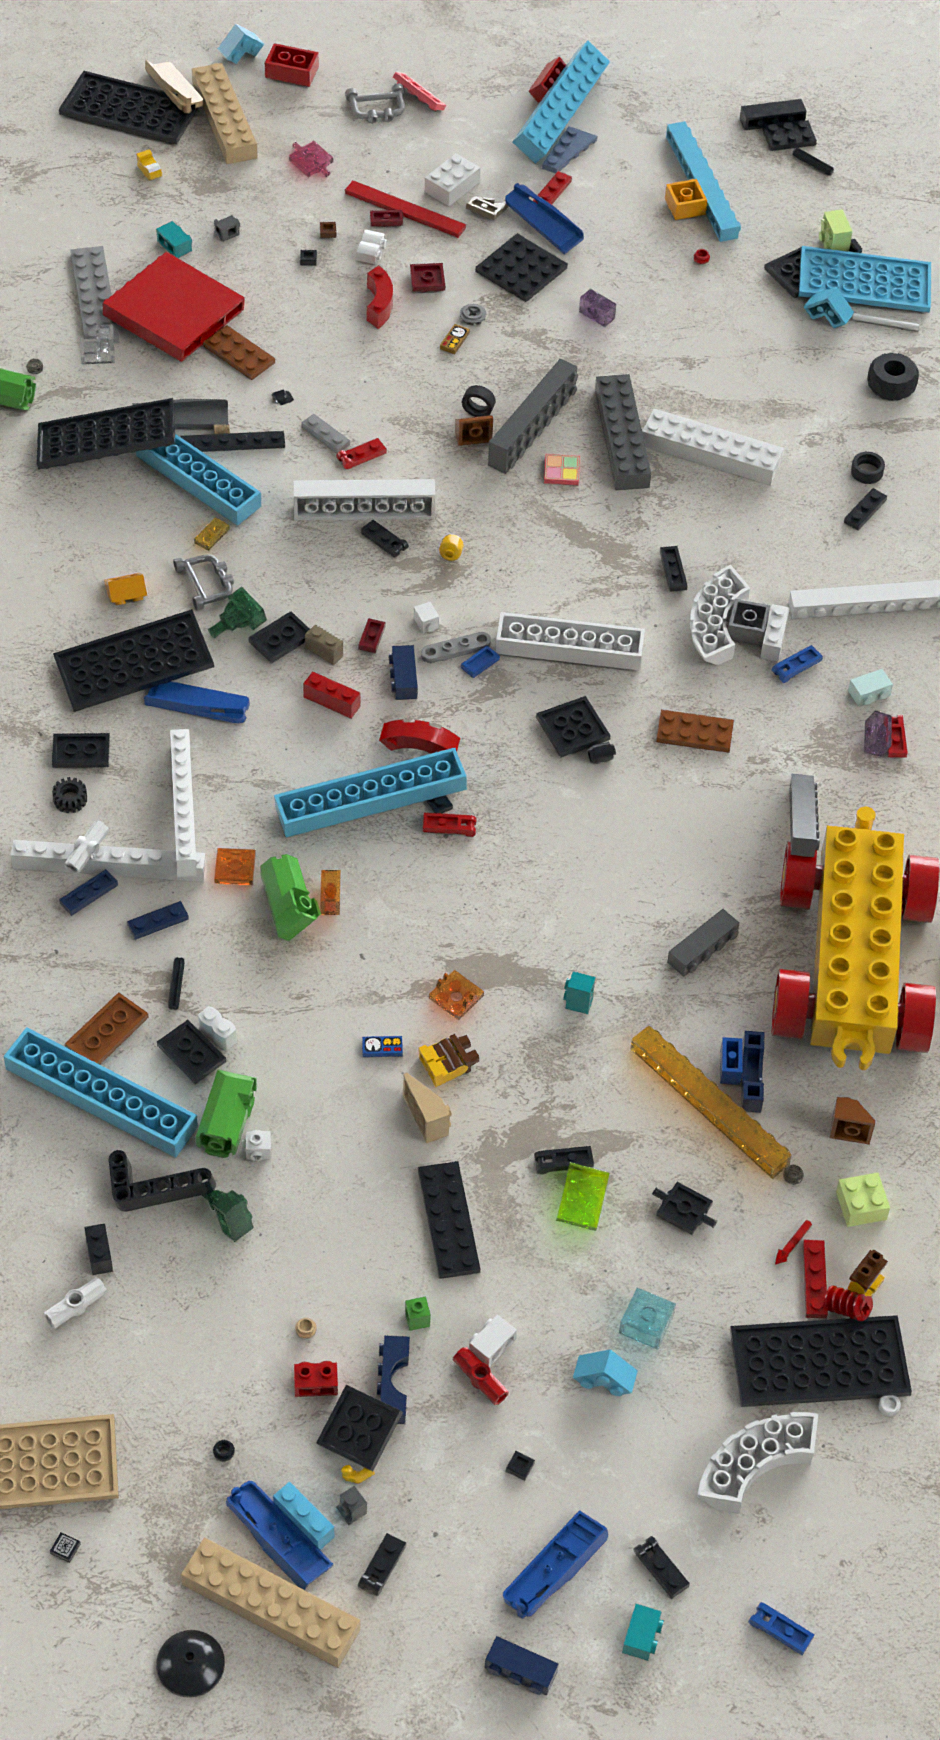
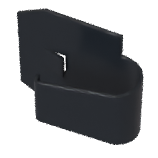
(279, 397)

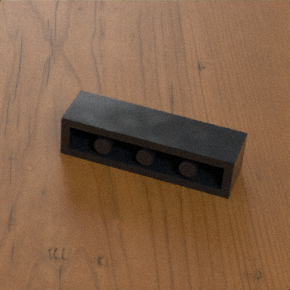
(769, 113)

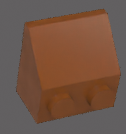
(474, 430)
(851, 1121)

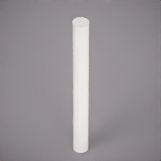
(888, 322)

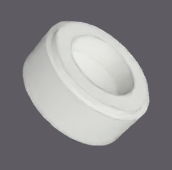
(889, 1405)

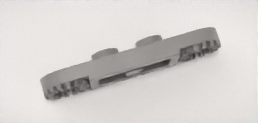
(455, 647)

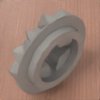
(473, 309)

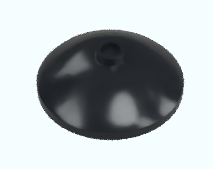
(192, 1676)

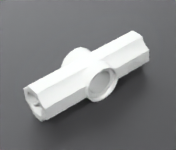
(86, 847)
(85, 1295)

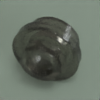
(34, 366)
(796, 1170)

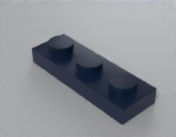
(88, 892)
(157, 920)

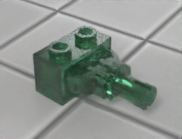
(238, 613)
(231, 1213)

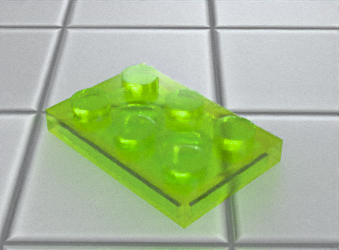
(582, 1196)

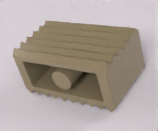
(324, 644)

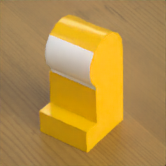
(148, 165)

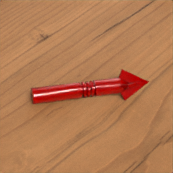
(784, 1253)

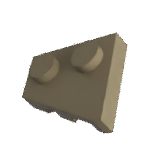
(486, 207)

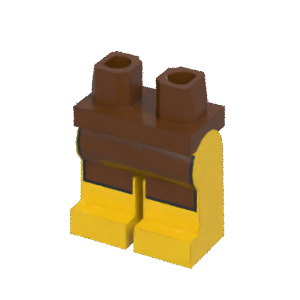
(448, 1059)
(867, 1275)

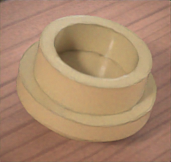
(305, 1328)

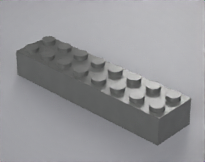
(532, 416)
(622, 432)

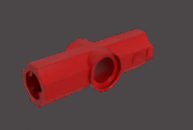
(489, 1384)

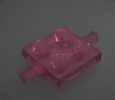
(311, 159)

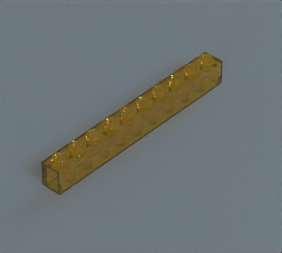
(711, 1102)

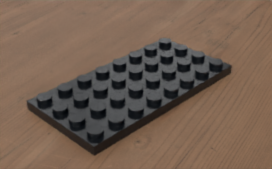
(126, 107)
(106, 433)
(133, 660)
(819, 1361)

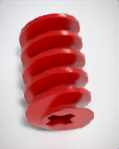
(848, 1303)

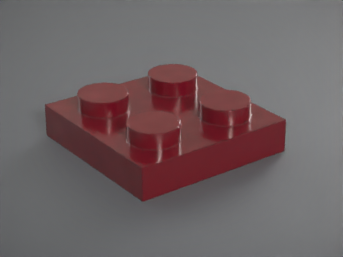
(427, 277)

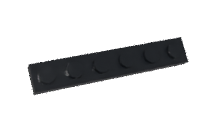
(237, 441)

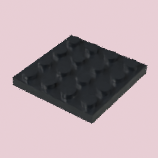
(521, 267)

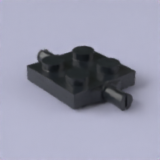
(684, 1208)

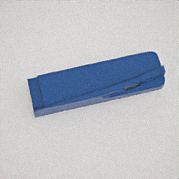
(544, 218)
(198, 701)
(278, 1535)
(556, 1564)

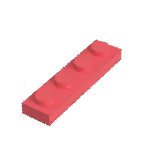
(415, 89)

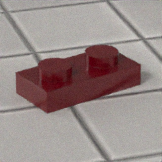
(386, 218)
(371, 635)

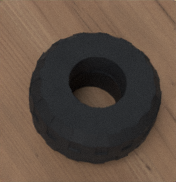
(893, 376)

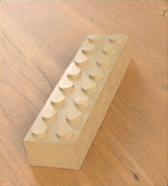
(224, 113)
(271, 1602)

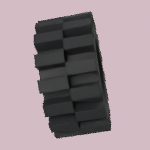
(69, 803)

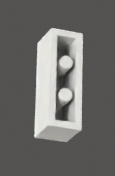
(774, 632)

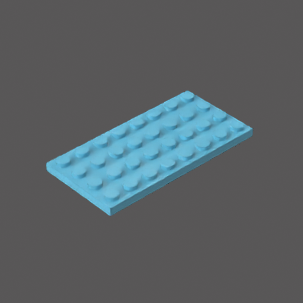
(867, 278)

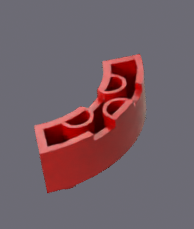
(382, 288)
(417, 735)

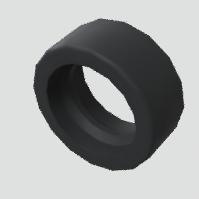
(482, 393)
(865, 476)

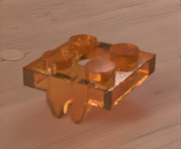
(455, 983)

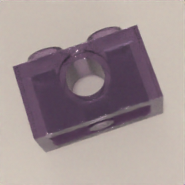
(597, 307)
(878, 733)

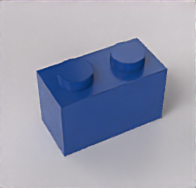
(731, 1061)

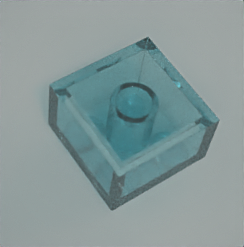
(647, 1318)

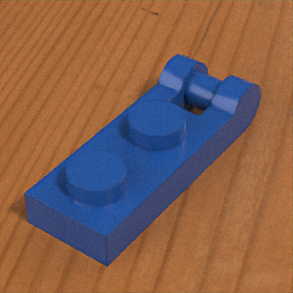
(797, 663)
(781, 1628)

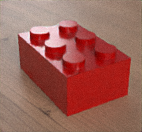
(291, 64)

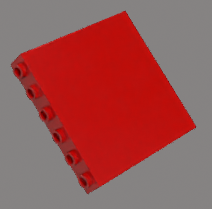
(173, 306)

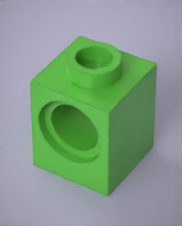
(417, 1313)

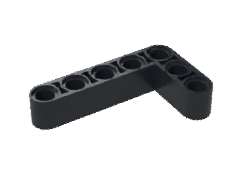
(154, 1186)

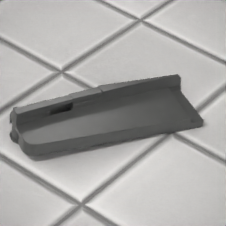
(200, 413)

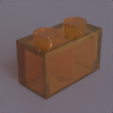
(330, 892)

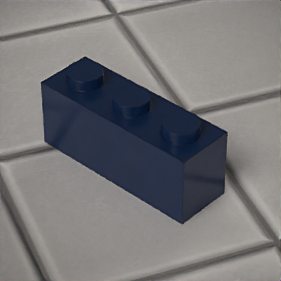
(403, 672)
(521, 1666)

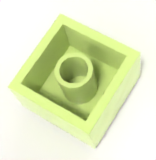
(835, 231)
(862, 1199)

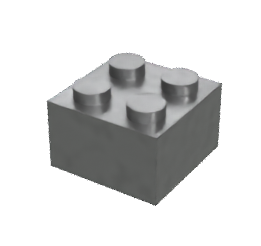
(748, 622)

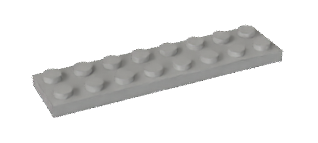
(92, 288)

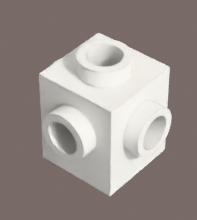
(257, 1145)

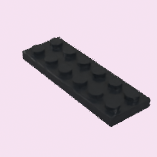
(449, 1220)

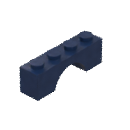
(752, 1066)
(395, 1356)

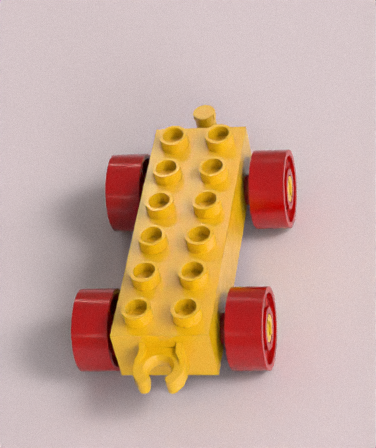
(858, 944)

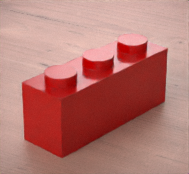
(546, 78)
(332, 694)

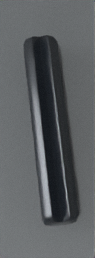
(813, 161)
(176, 983)

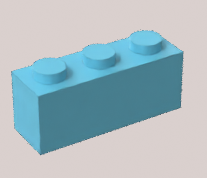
(304, 1515)

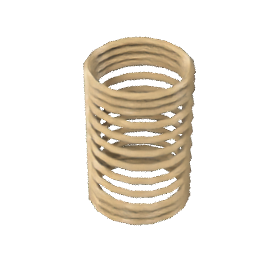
(222, 429)

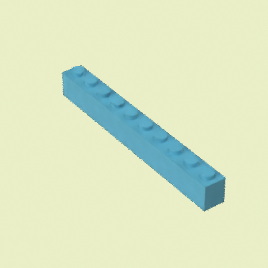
(696, 167)

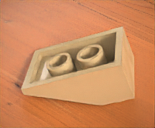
(427, 1109)

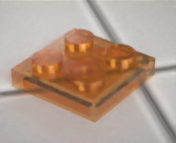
(235, 866)

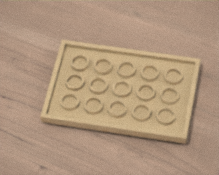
(58, 1461)

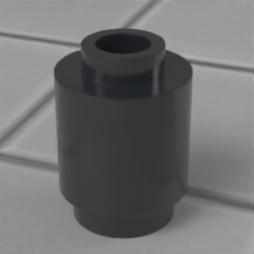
(601, 752)

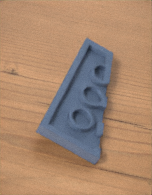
(567, 148)

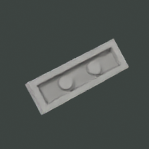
(325, 433)

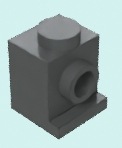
(227, 228)
(352, 1505)

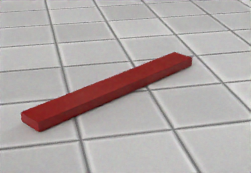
(409, 209)

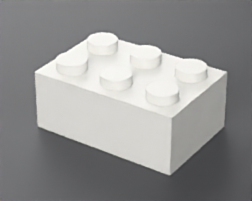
(452, 179)

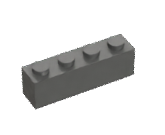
(703, 942)

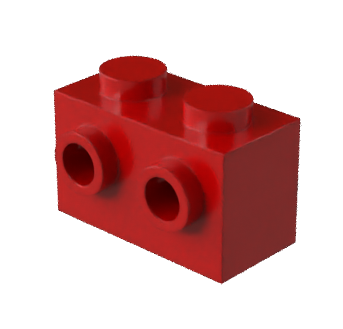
(316, 1379)

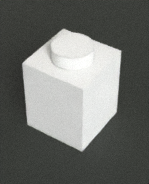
(426, 617)

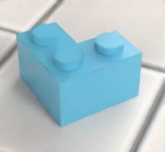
(238, 42)
(831, 305)
(605, 1370)

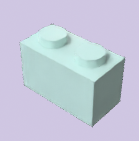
(870, 687)

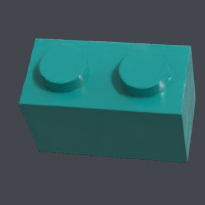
(174, 239)
(579, 992)
(642, 1632)

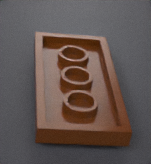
(239, 352)
(695, 731)
(107, 1029)

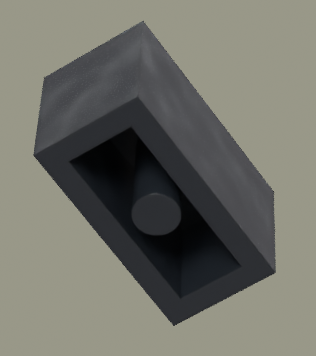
(98, 1249)

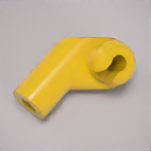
(355, 1476)

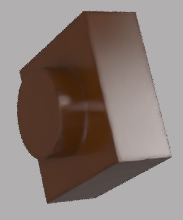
(328, 230)

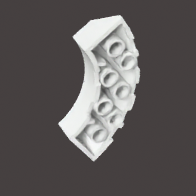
(711, 612)
(754, 1452)

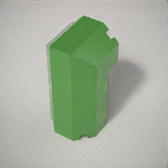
(16, 389)
(288, 896)
(226, 1113)

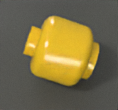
(451, 547)

